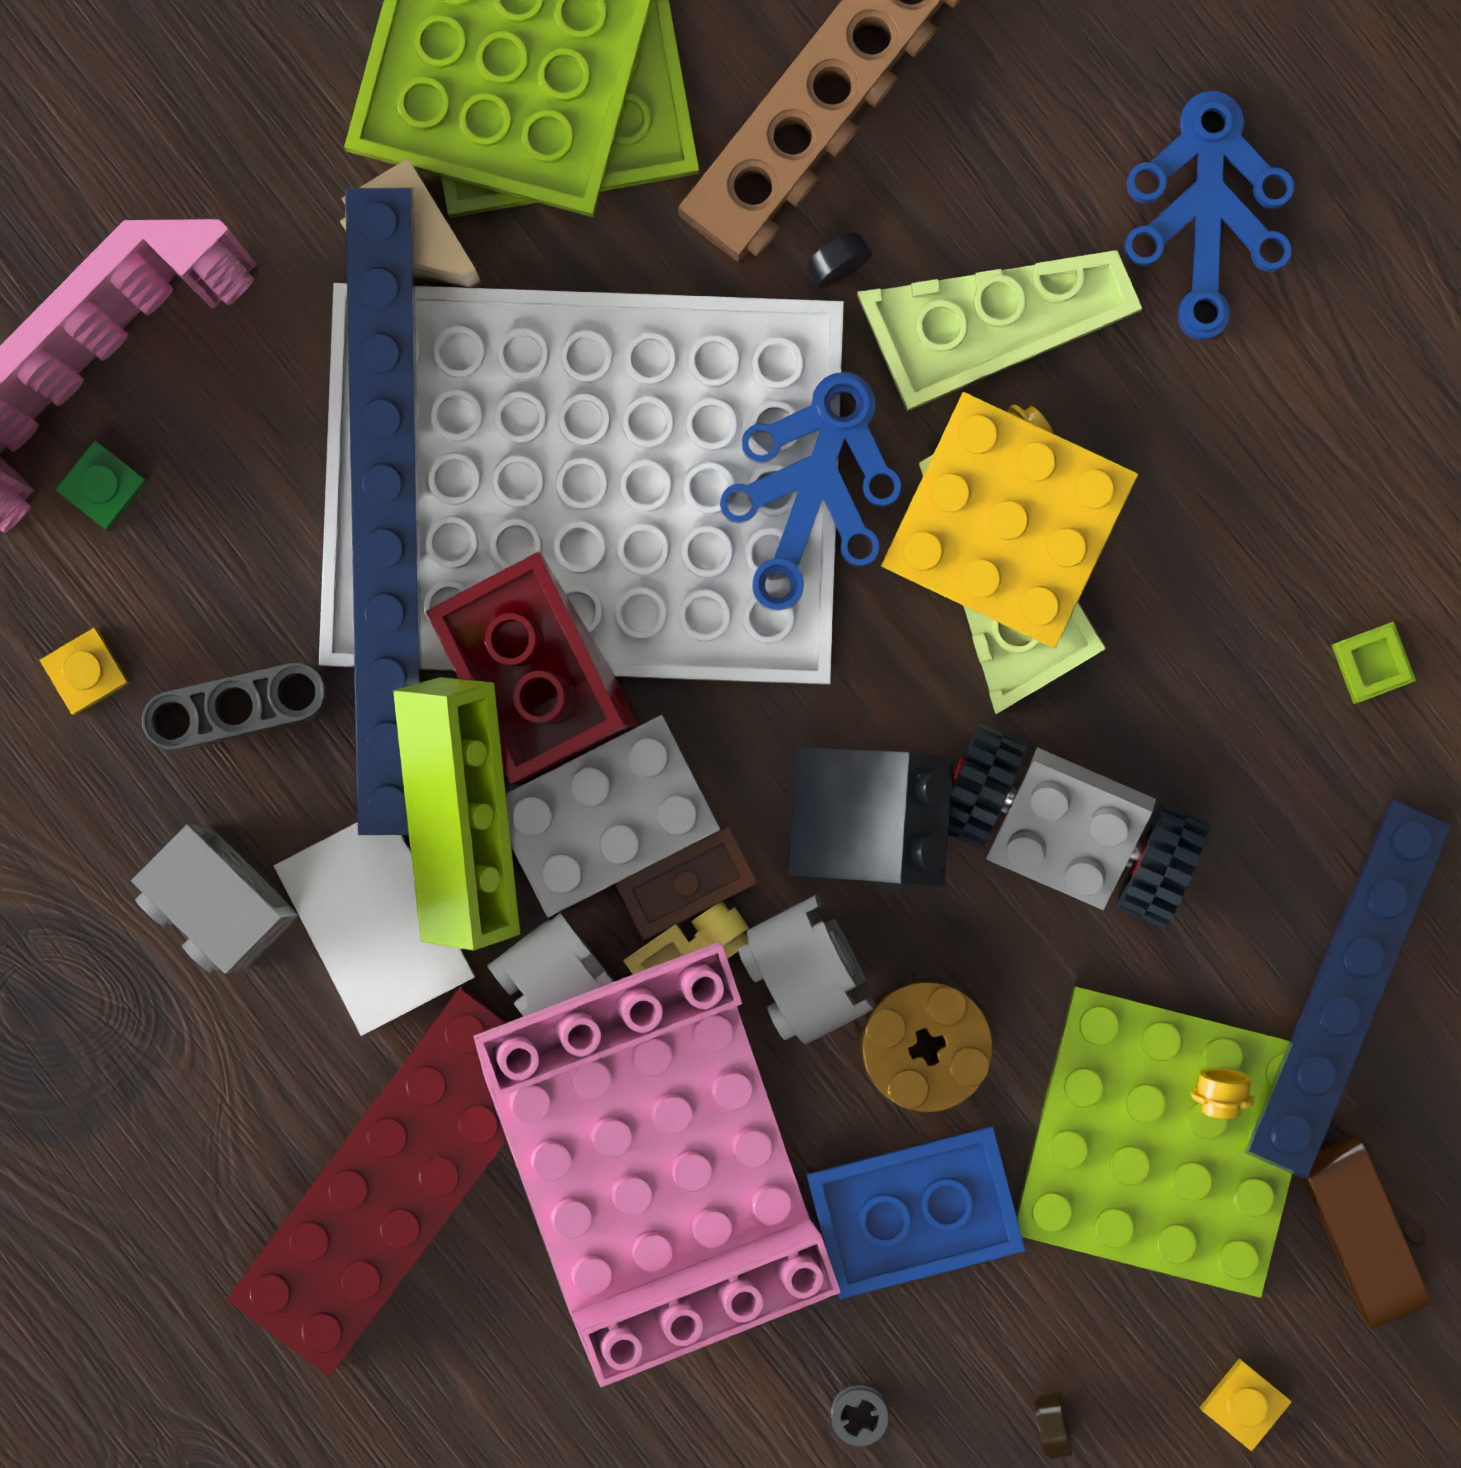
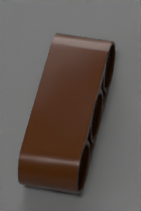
(1365, 1233)

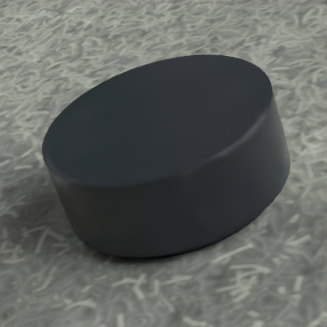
(838, 259)

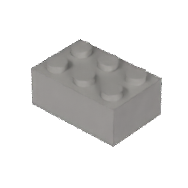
(606, 816)
(213, 900)

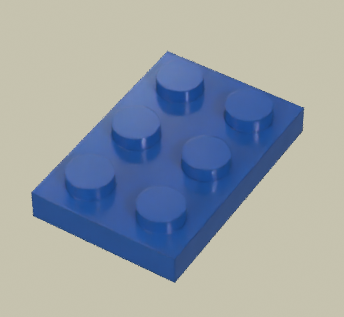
(916, 1211)

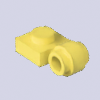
(712, 926)

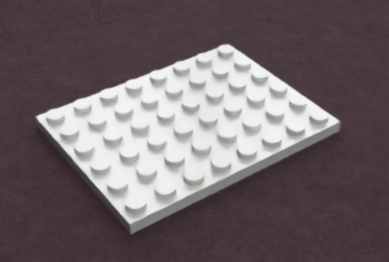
(607, 449)

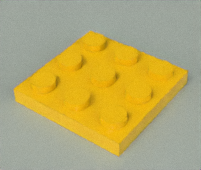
(1009, 520)

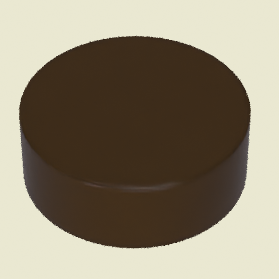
(1053, 1425)

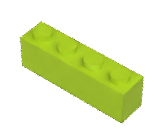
(457, 812)

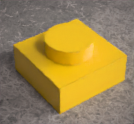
(84, 671)
(1245, 1404)

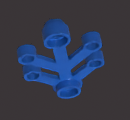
(1209, 203)
(815, 480)

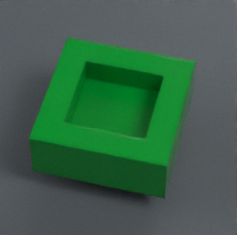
(101, 485)

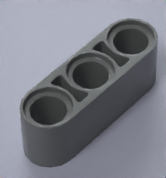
(205, 700)

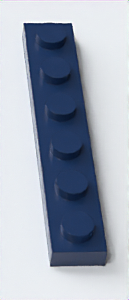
(1348, 989)

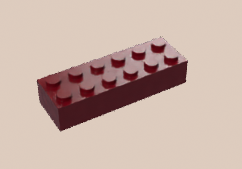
(380, 1194)

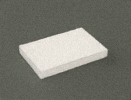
(365, 925)

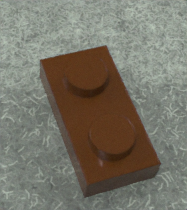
(686, 883)

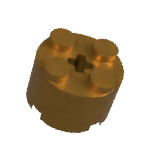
(959, 1062)

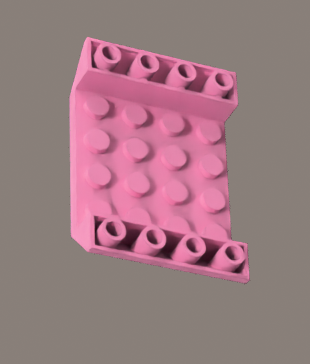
(88, 318)
(655, 1164)

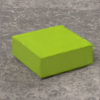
(1373, 662)

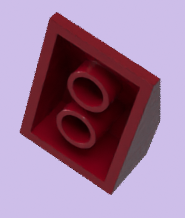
(545, 667)

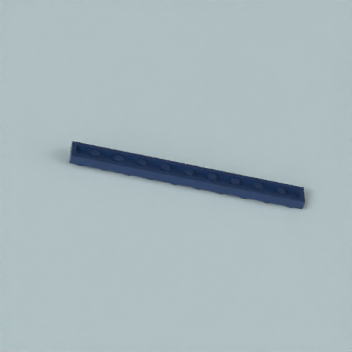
(382, 490)

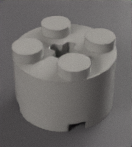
(549, 967)
(806, 971)

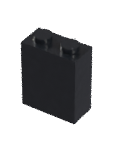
(871, 815)

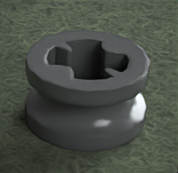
(866, 1433)

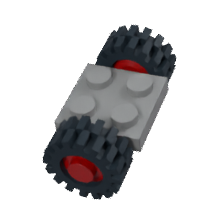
(1074, 828)

